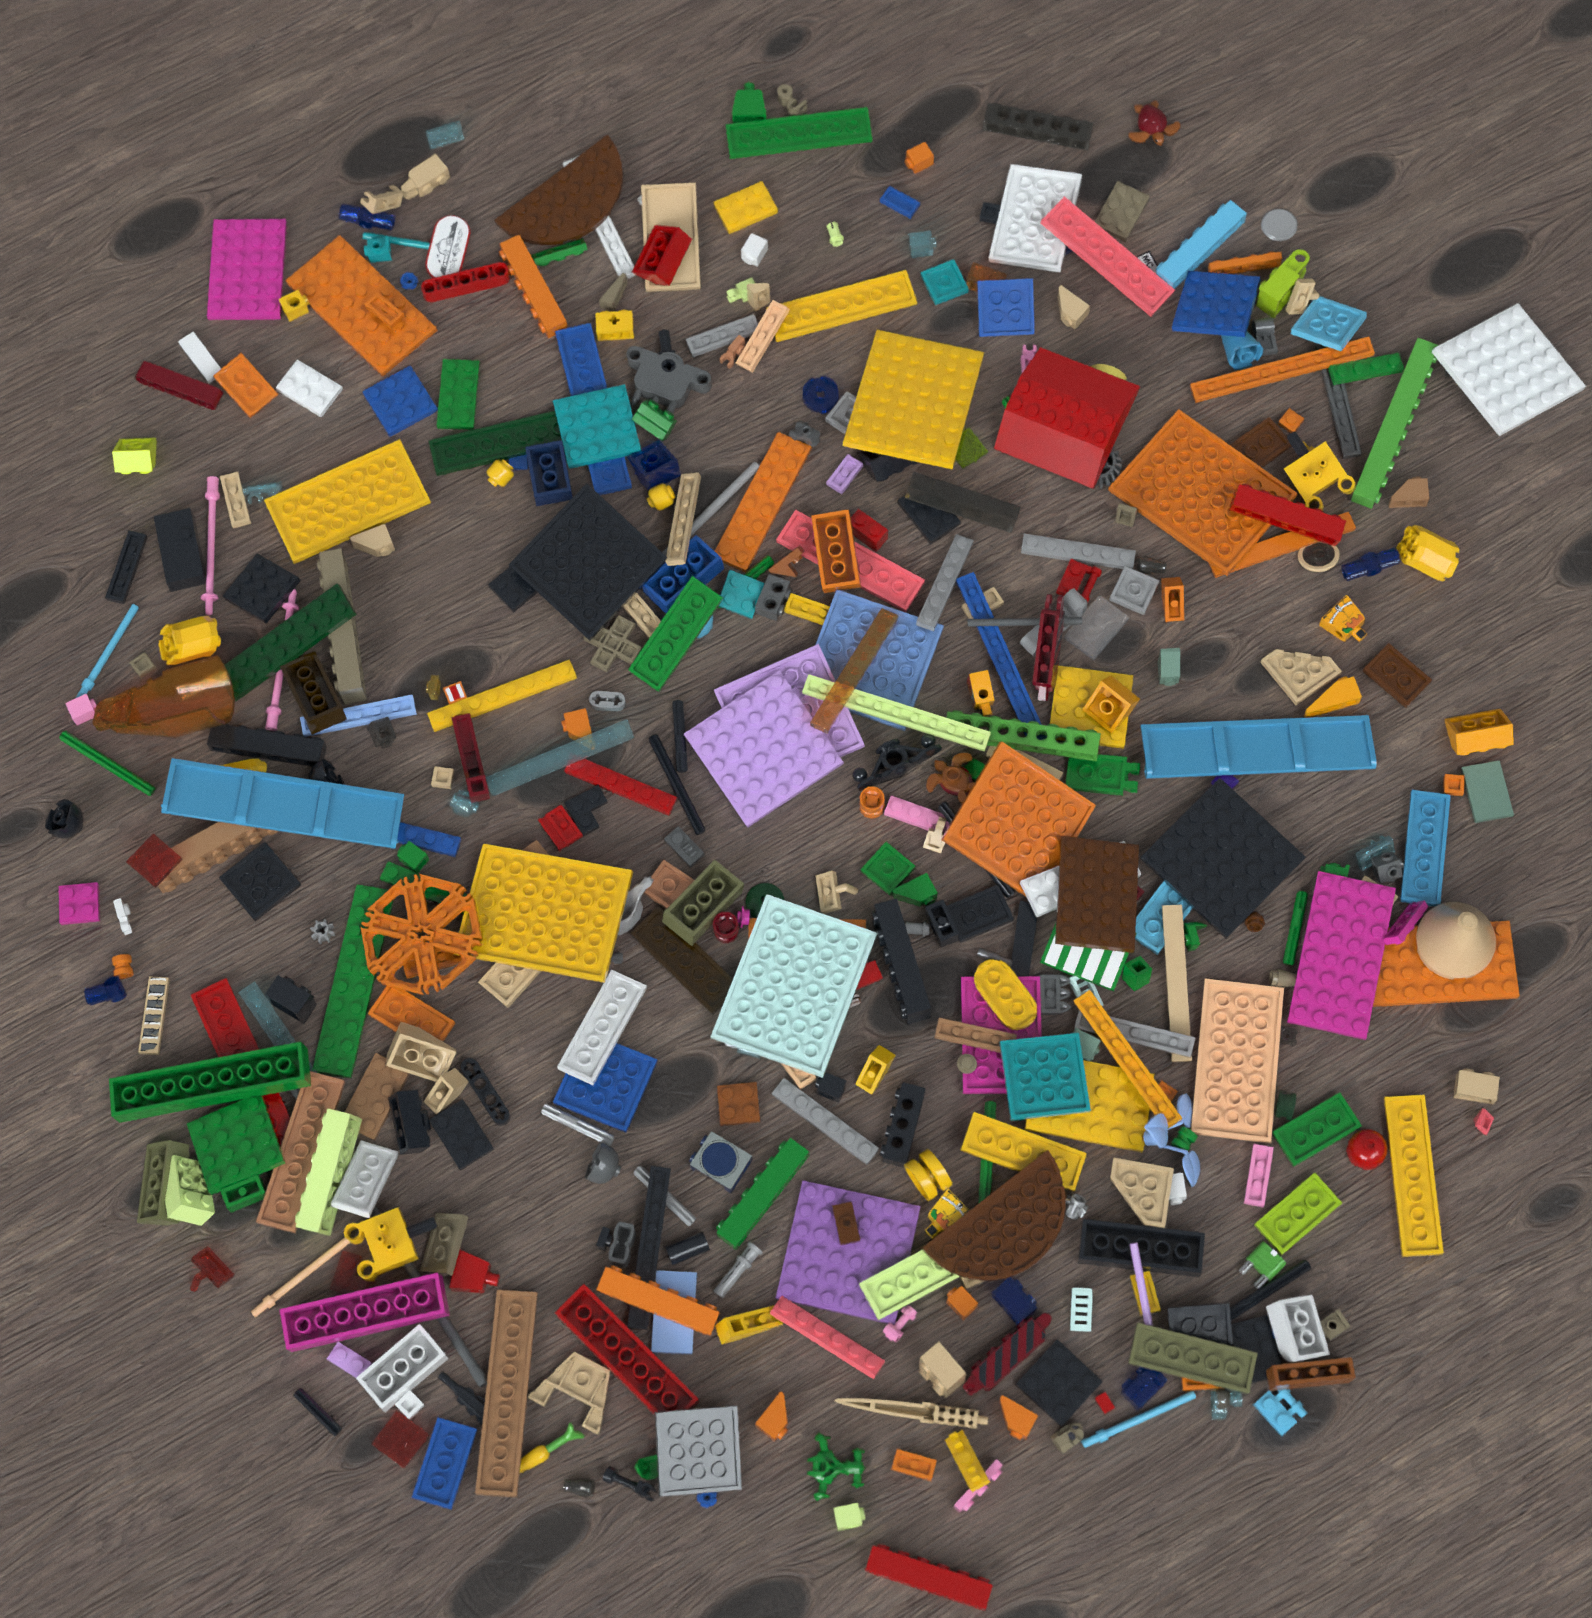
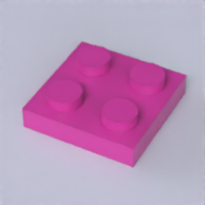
(79, 903)

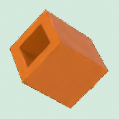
(919, 158)
(961, 1302)

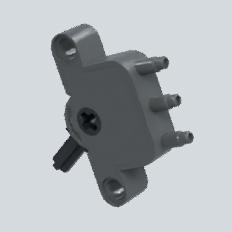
(664, 385)

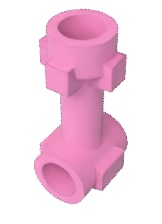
(892, 1331)

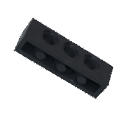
(914, 1095)

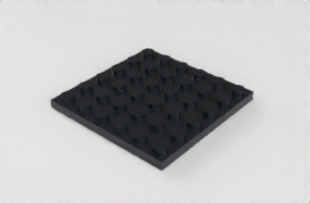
(588, 562)
(1222, 858)

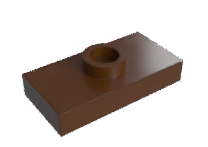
(846, 1223)

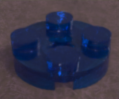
(825, 403)

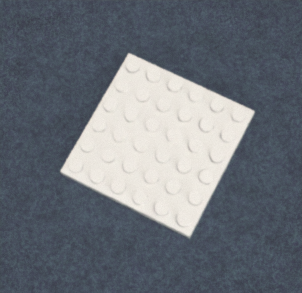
(1508, 369)

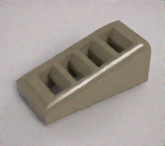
(613, 295)
(1126, 515)

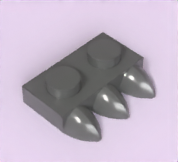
(1052, 994)

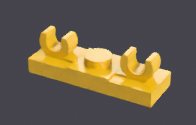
(967, 1460)

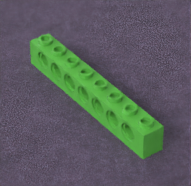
(1030, 743)

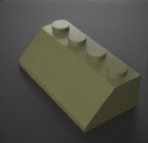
(155, 1181)

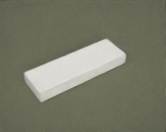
(199, 356)

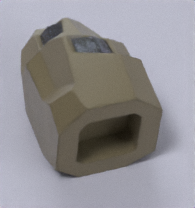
(1068, 1437)

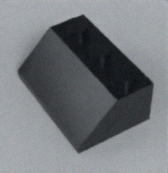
(882, 466)

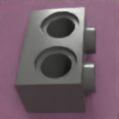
(769, 596)

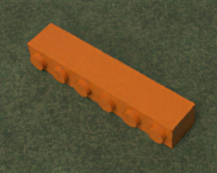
(533, 286)
(658, 1301)

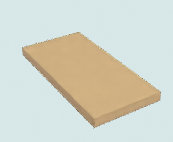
(675, 207)

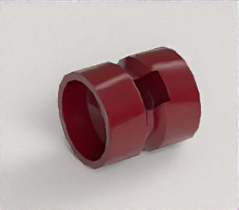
(725, 927)

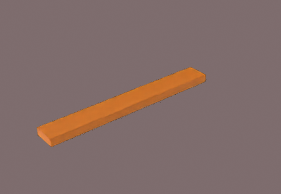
(1279, 546)

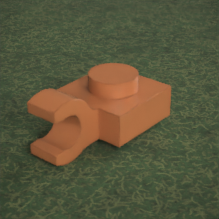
(734, 350)

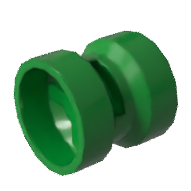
(1184, 1139)

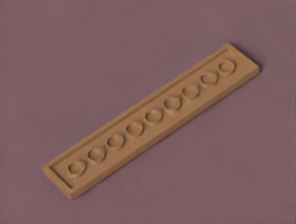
(506, 1393)

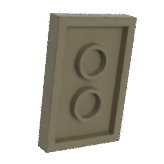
(1122, 211)
(444, 1244)

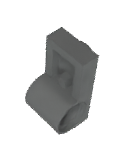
(1264, 334)

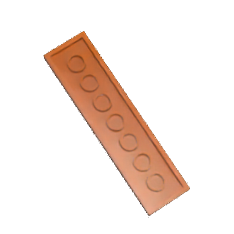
(762, 501)

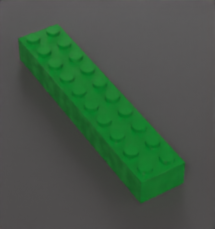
(209, 1082)

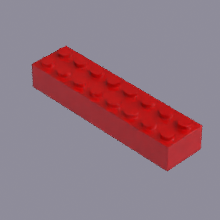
(624, 1353)

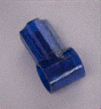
(111, 989)

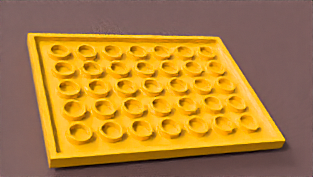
(913, 399)
(547, 911)

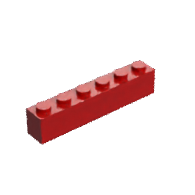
(1287, 514)
(929, 1578)

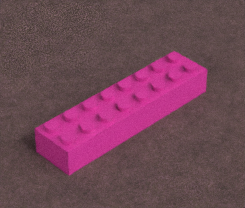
(364, 1312)

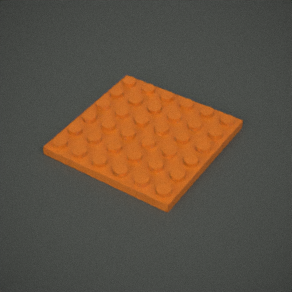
(1016, 818)

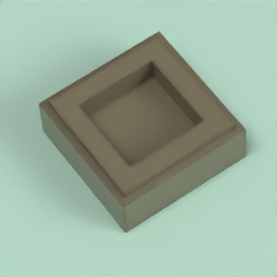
(142, 665)

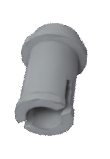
(918, 928)

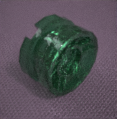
(1285, 1105)

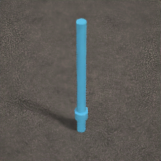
(88, 683)
(1102, 1435)

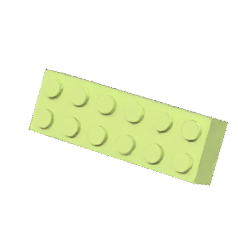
(329, 1165)

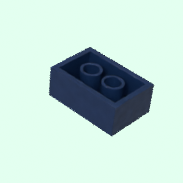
(549, 473)

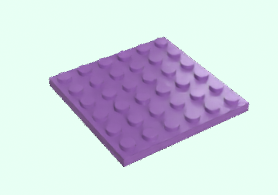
(828, 1275)

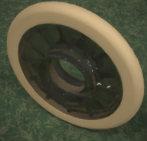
(1324, 563)

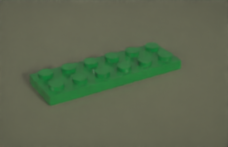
(675, 633)

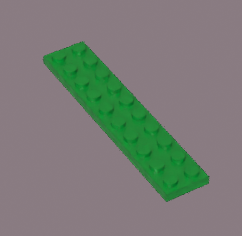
(350, 991)

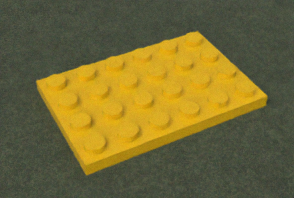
(1115, 1114)

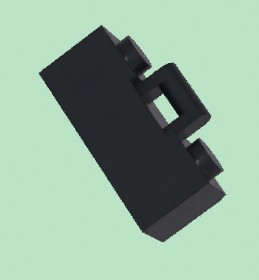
(410, 1122)

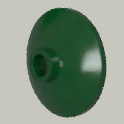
(756, 893)

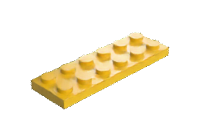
(1018, 1148)

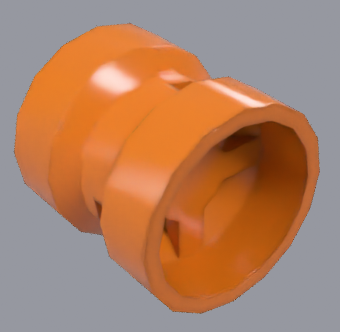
(122, 966)

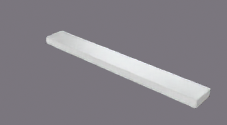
(613, 245)

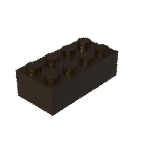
(313, 692)

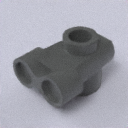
(805, 433)

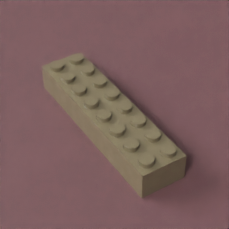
(344, 640)

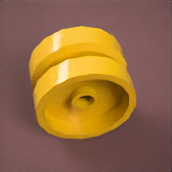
(928, 1175)

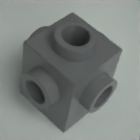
(1387, 867)

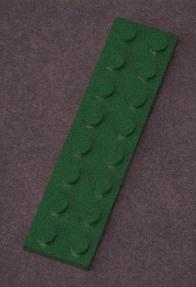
(492, 443)
(289, 640)

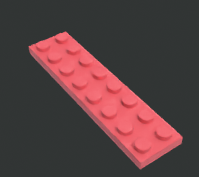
(1107, 256)
(876, 573)

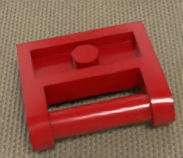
(1073, 578)

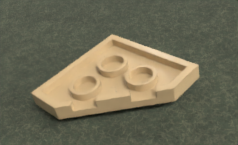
(1300, 672)
(1144, 1188)

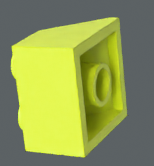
(135, 455)

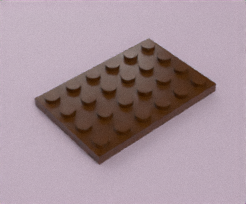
(1097, 894)

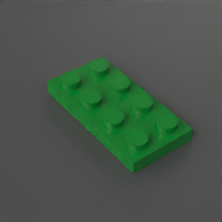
(458, 394)
(1316, 1129)

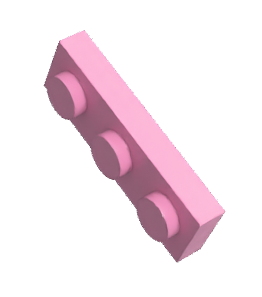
(1258, 1175)
(965, 1501)

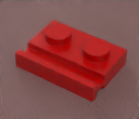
(560, 828)

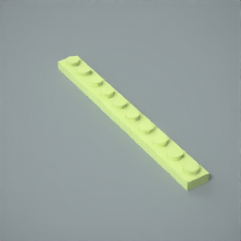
(903, 715)

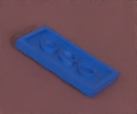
(444, 1463)

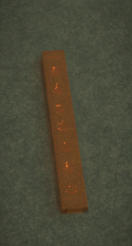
(854, 671)

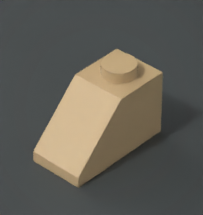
(1071, 308)
(374, 541)
(445, 1091)

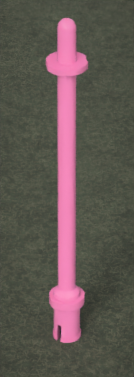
(212, 496)
(273, 710)

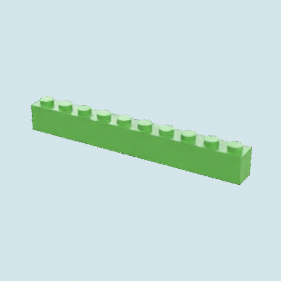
(1394, 424)

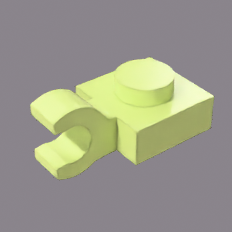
(740, 291)

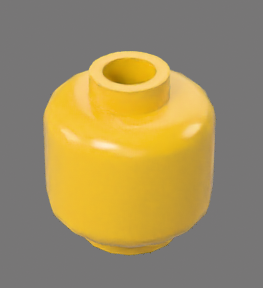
(500, 473)
(661, 496)

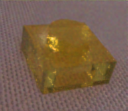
(433, 687)

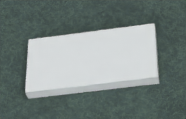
(364, 1179)

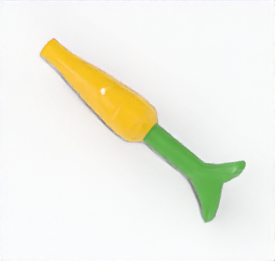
(542, 1452)

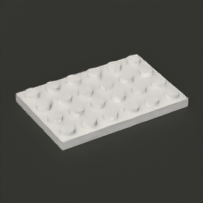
(1026, 201)

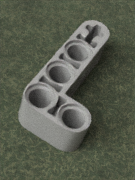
(1074, 606)

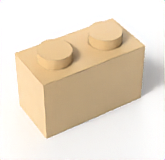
(1476, 1086)

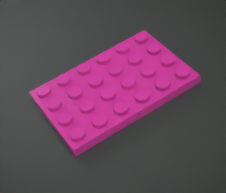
(246, 269)
(989, 1073)

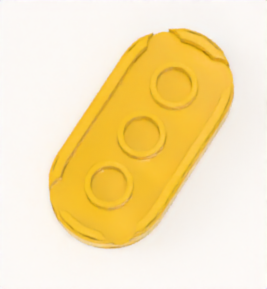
(1005, 994)

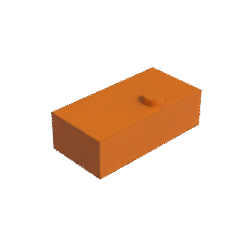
(836, 551)

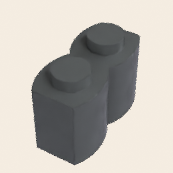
(623, 1240)

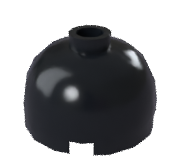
(324, 771)
(64, 820)

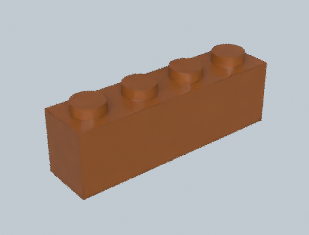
(1310, 1374)

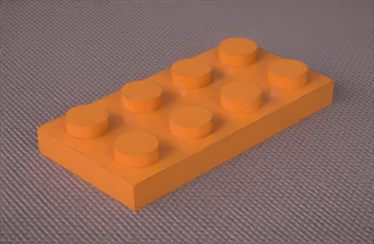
(400, 1006)

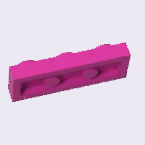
(1405, 923)

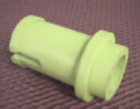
(836, 238)

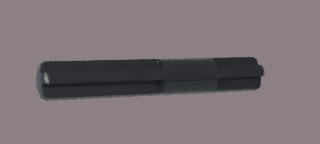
(680, 739)

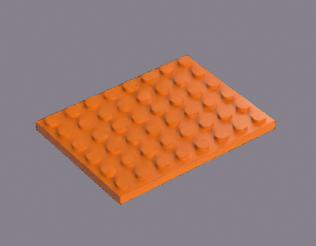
(1187, 487)

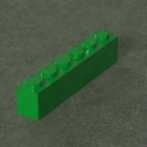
(763, 1193)

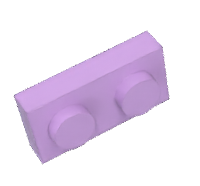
(844, 474)
(348, 1360)

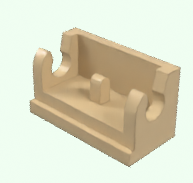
(383, 201)

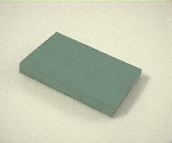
(1487, 791)

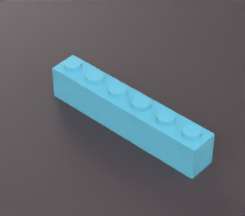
(1201, 244)

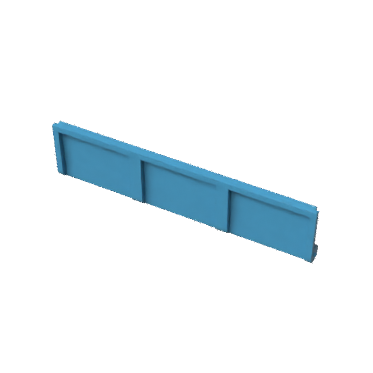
(1258, 746)
(282, 803)

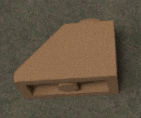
(1411, 494)

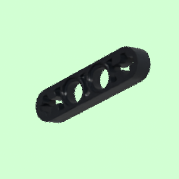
(486, 1091)

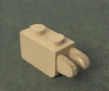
(425, 177)

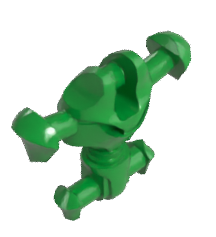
(827, 1467)

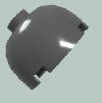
(603, 1165)

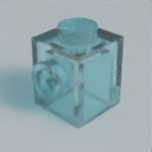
(921, 244)

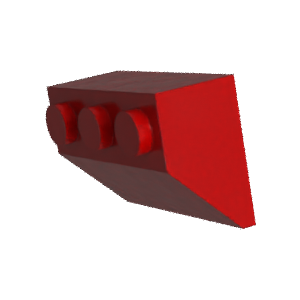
(662, 254)

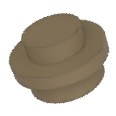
(966, 1063)

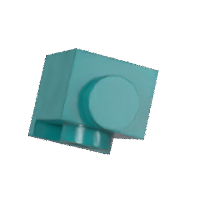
(378, 250)

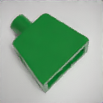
(748, 104)

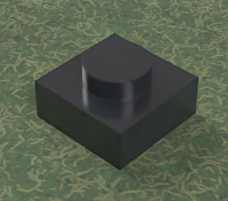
(989, 213)
(605, 1239)

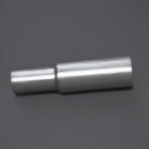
(991, 955)

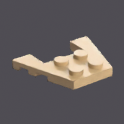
(582, 1381)

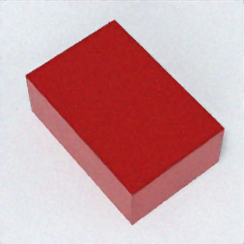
(1104, 1403)

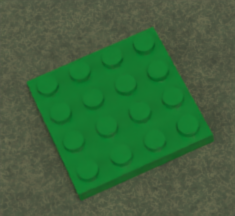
(235, 1143)

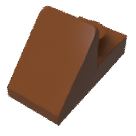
(784, 565)

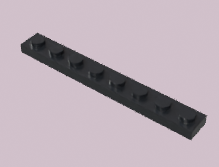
(650, 1238)

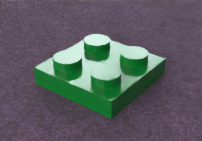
(887, 868)

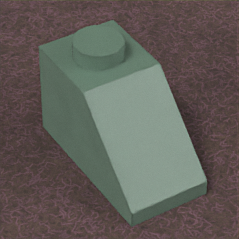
(1169, 666)

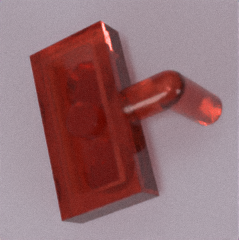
(211, 1267)

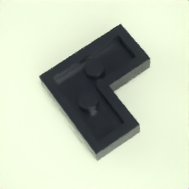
(582, 807)

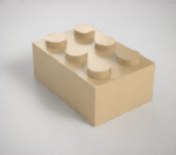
(941, 1370)

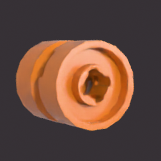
(872, 802)

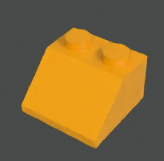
(1111, 703)

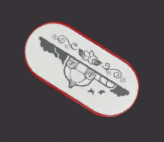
(447, 246)

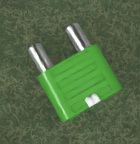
(1265, 1261)

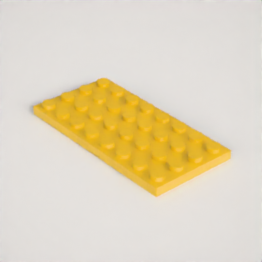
(347, 501)

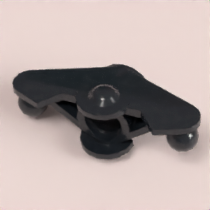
(892, 749)

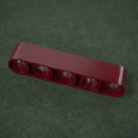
(179, 385)

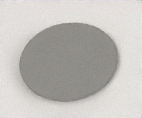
(1279, 224)

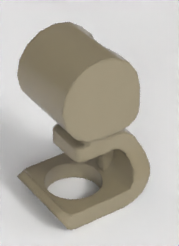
(786, 99)

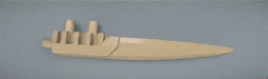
(925, 1412)

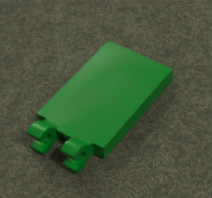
(1102, 776)

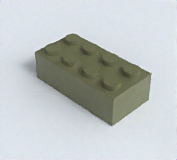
(700, 903)

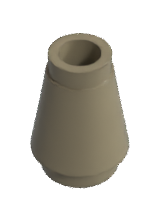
(1281, 978)

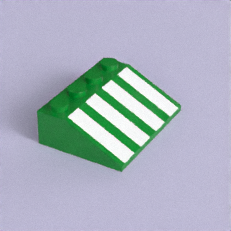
(1089, 964)

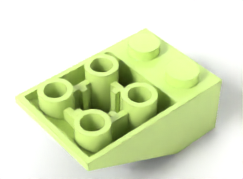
(187, 1192)

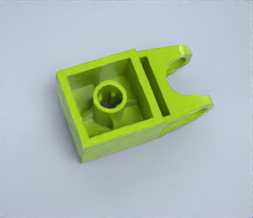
(1278, 289)

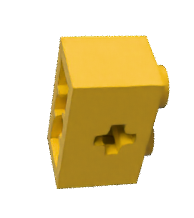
(622, 330)

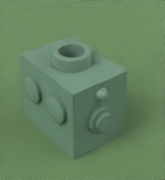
(1089, 1045)

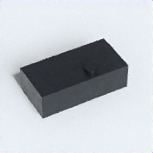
(180, 549)

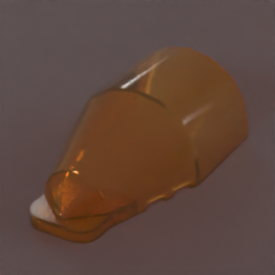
(172, 705)

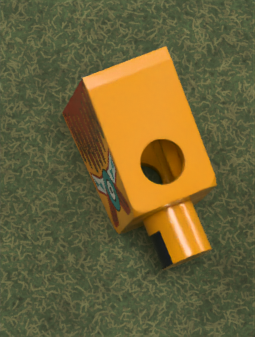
(980, 684)

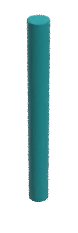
(399, 241)

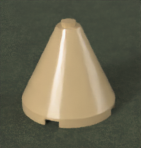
(1455, 940)

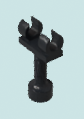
(641, 1489)

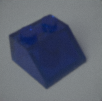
(654, 465)

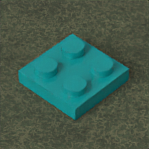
(944, 282)
(740, 594)

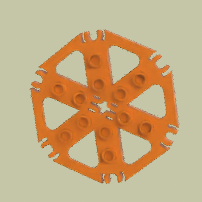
(419, 920)

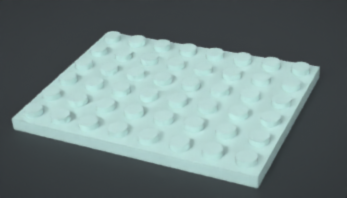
(794, 985)

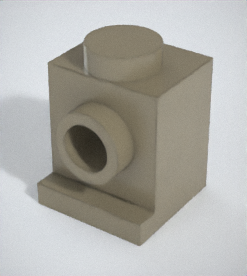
(1340, 1323)

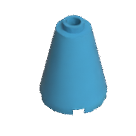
(1241, 350)

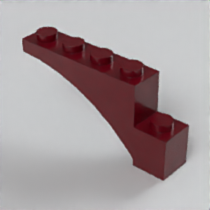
(470, 758)

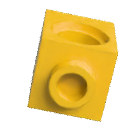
(294, 312)

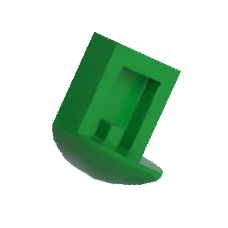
(1190, 934)
(647, 1467)

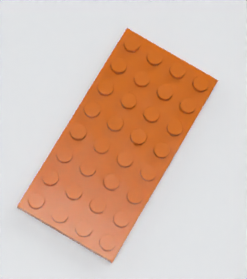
(339, 286)
(1408, 981)

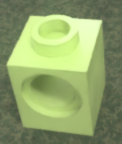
(849, 1516)

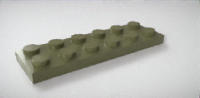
(1192, 1358)

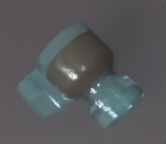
(1221, 1400)

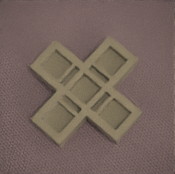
(614, 644)

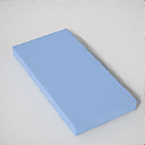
(668, 1335)

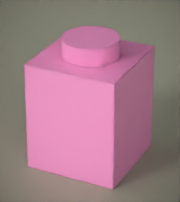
(81, 709)

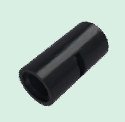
(687, 1248)

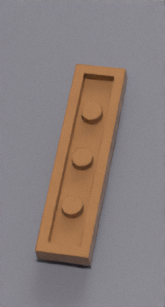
(971, 1035)

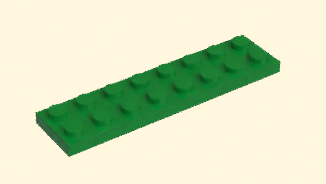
(798, 133)

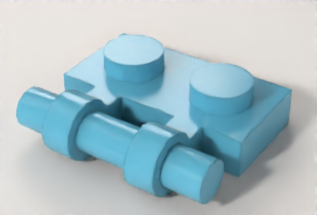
(1275, 1412)

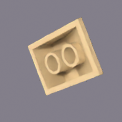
(419, 1053)

